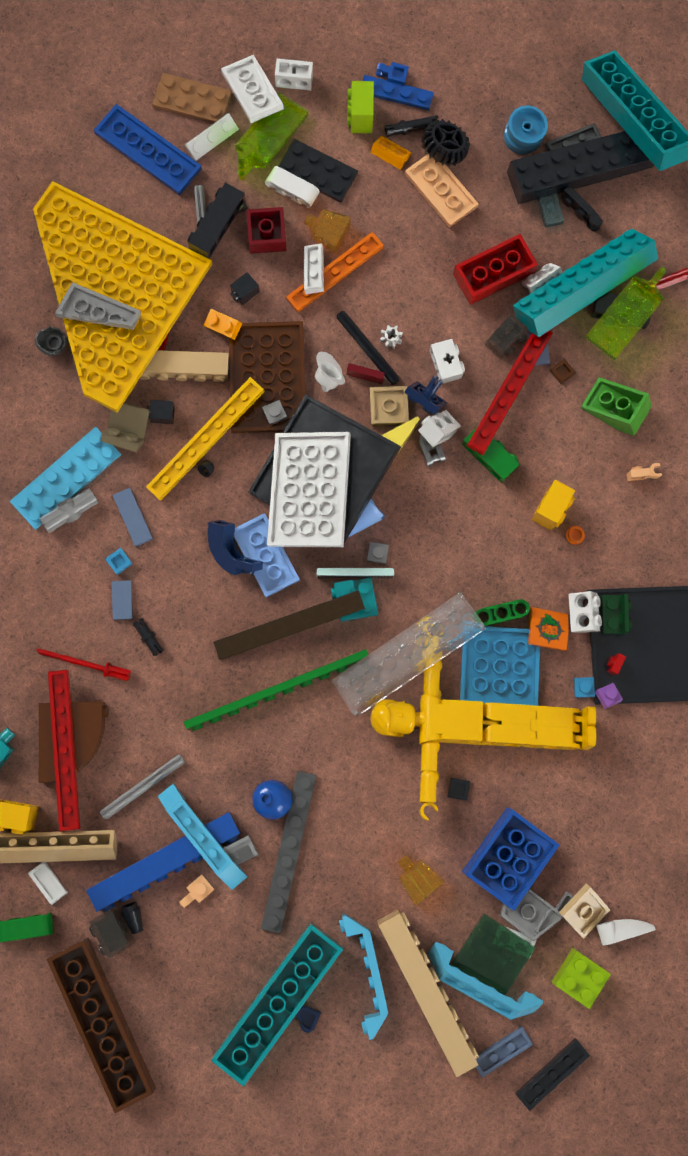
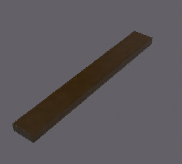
(289, 625)

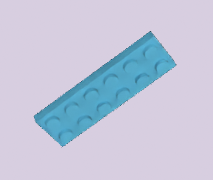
(65, 477)

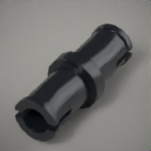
(148, 637)

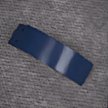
(225, 551)

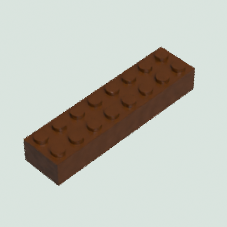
(101, 1025)

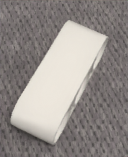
(292, 186)

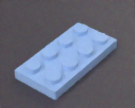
(277, 569)

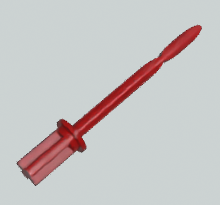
(109, 670)

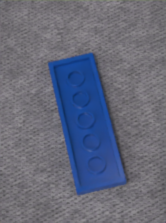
(147, 149)

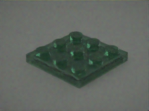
(493, 954)

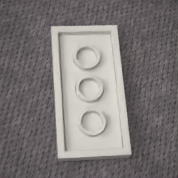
(252, 88)

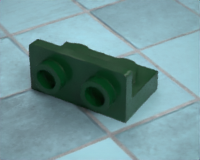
(615, 614)

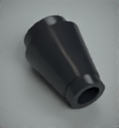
(132, 916)

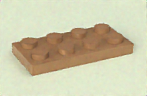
(191, 98)

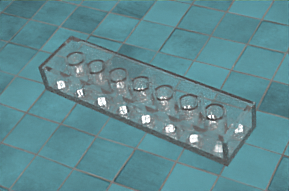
(408, 654)

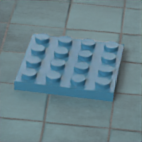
(500, 667)

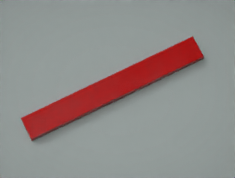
(508, 392)
(64, 750)

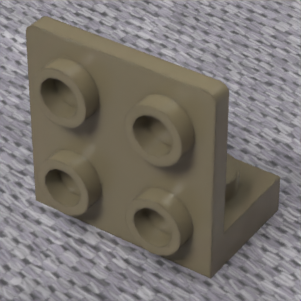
(127, 427)

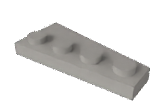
(96, 308)

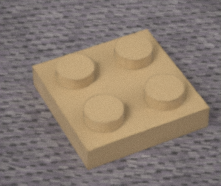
(389, 405)
(584, 911)

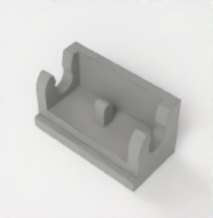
(241, 850)

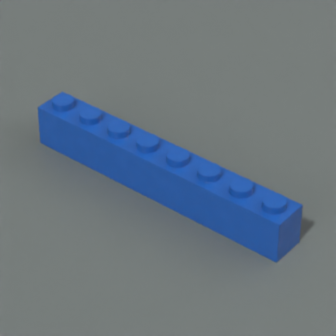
(157, 866)

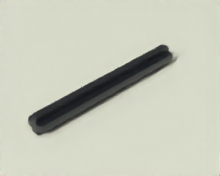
(367, 347)

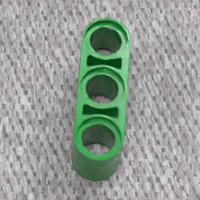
(508, 607)
(26, 927)

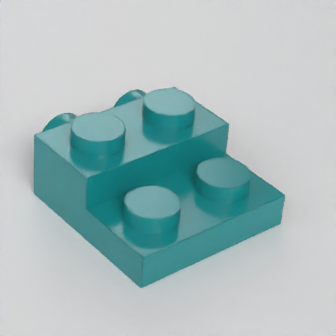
(367, 593)

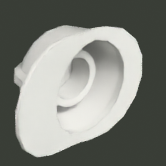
(329, 372)

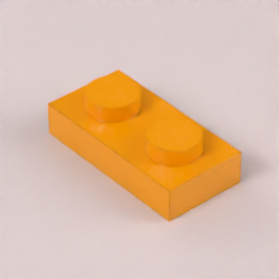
(222, 324)

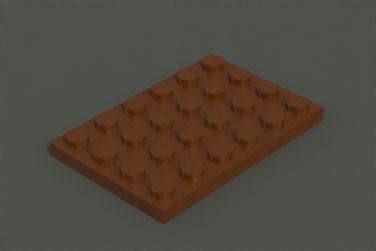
(275, 360)

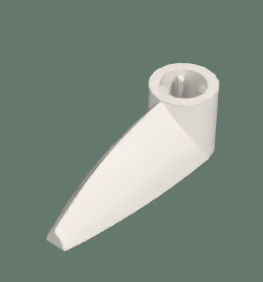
(620, 930)

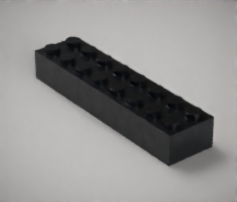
(576, 166)

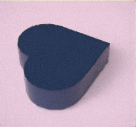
(308, 1018)

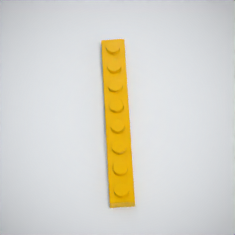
(205, 438)

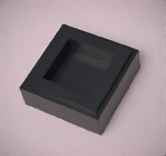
(458, 789)

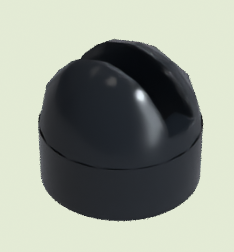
(206, 465)

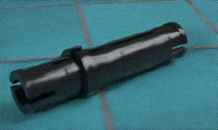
(409, 126)

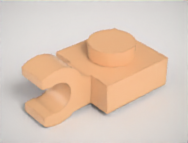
(641, 473)
(198, 890)

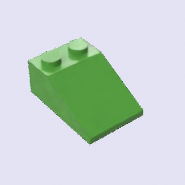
(617, 405)

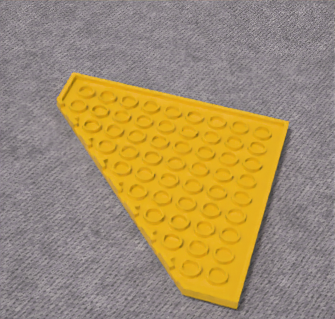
(126, 264)

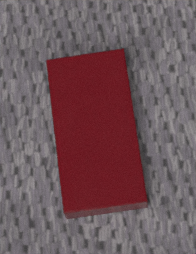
(365, 373)

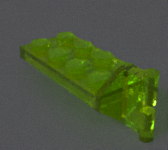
(268, 136)
(626, 315)

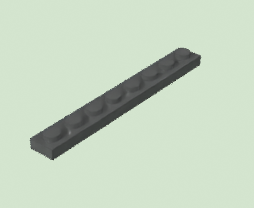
(288, 852)

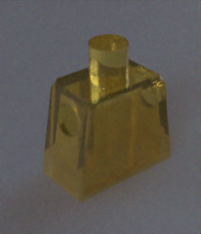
(328, 228)
(418, 879)

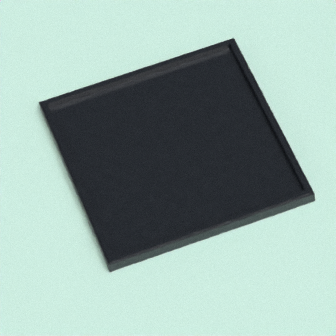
(368, 456)
(653, 647)

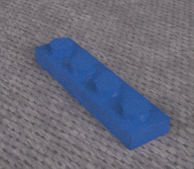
(401, 93)

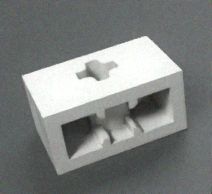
(446, 371)

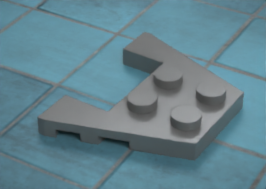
(534, 914)

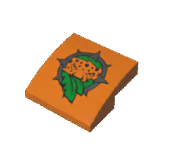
(548, 629)

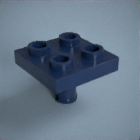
(426, 395)

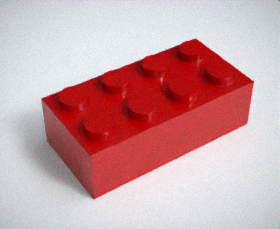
(495, 269)

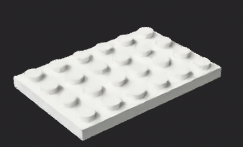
(309, 489)

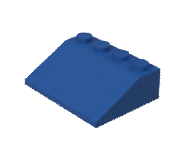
(510, 858)

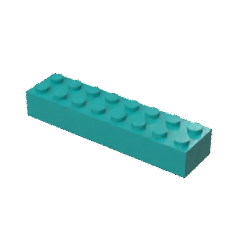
(637, 109)
(586, 281)
(277, 1004)

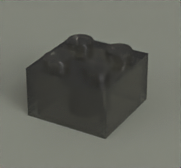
(111, 932)

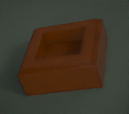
(562, 371)

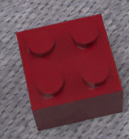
(266, 230)

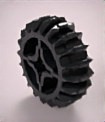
(445, 142)

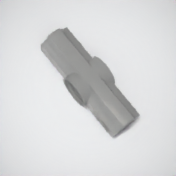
(68, 510)

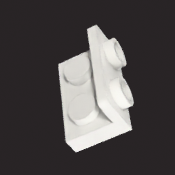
(542, 277)

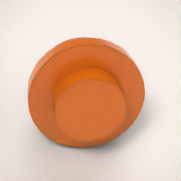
(575, 535)

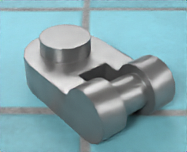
(426, 447)

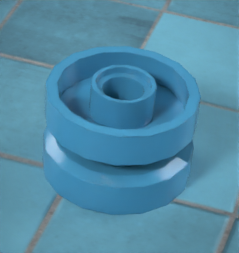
(525, 129)

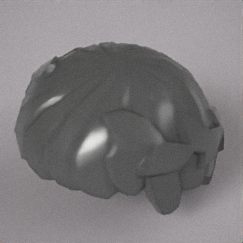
(51, 341)

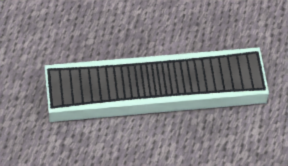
(355, 573)

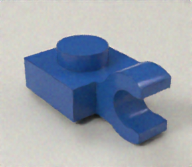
(395, 72)

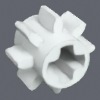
(394, 340)

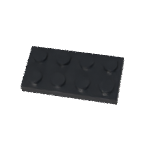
(319, 169)

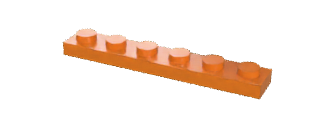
(338, 270)

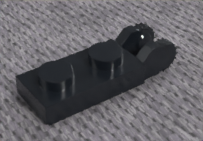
(582, 208)

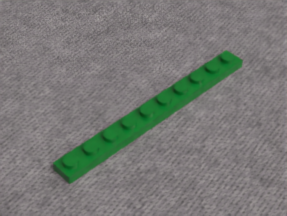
(269, 694)

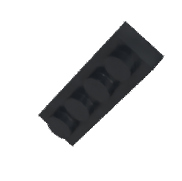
(552, 1074)

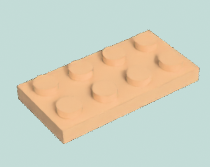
(441, 190)

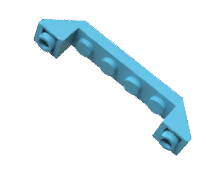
(201, 837)
(440, 957)
(372, 1021)

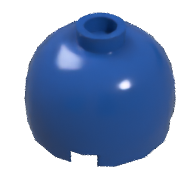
(272, 799)

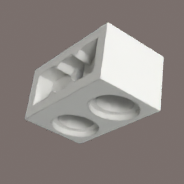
(294, 74)
(439, 427)
(579, 613)

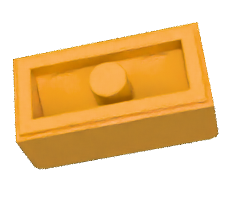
(390, 152)

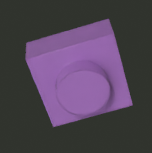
(608, 695)

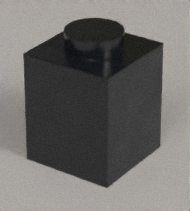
(244, 288)
(161, 411)

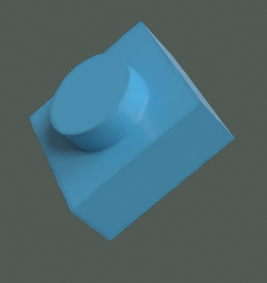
(118, 561)
(584, 687)

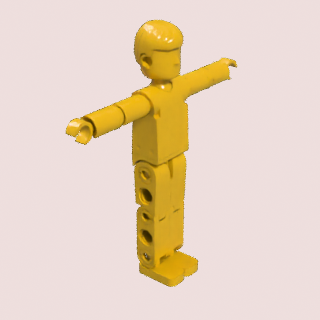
(478, 725)

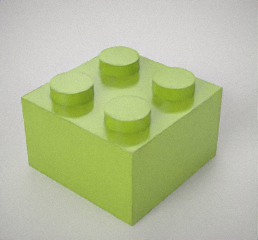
(360, 106)
(581, 978)

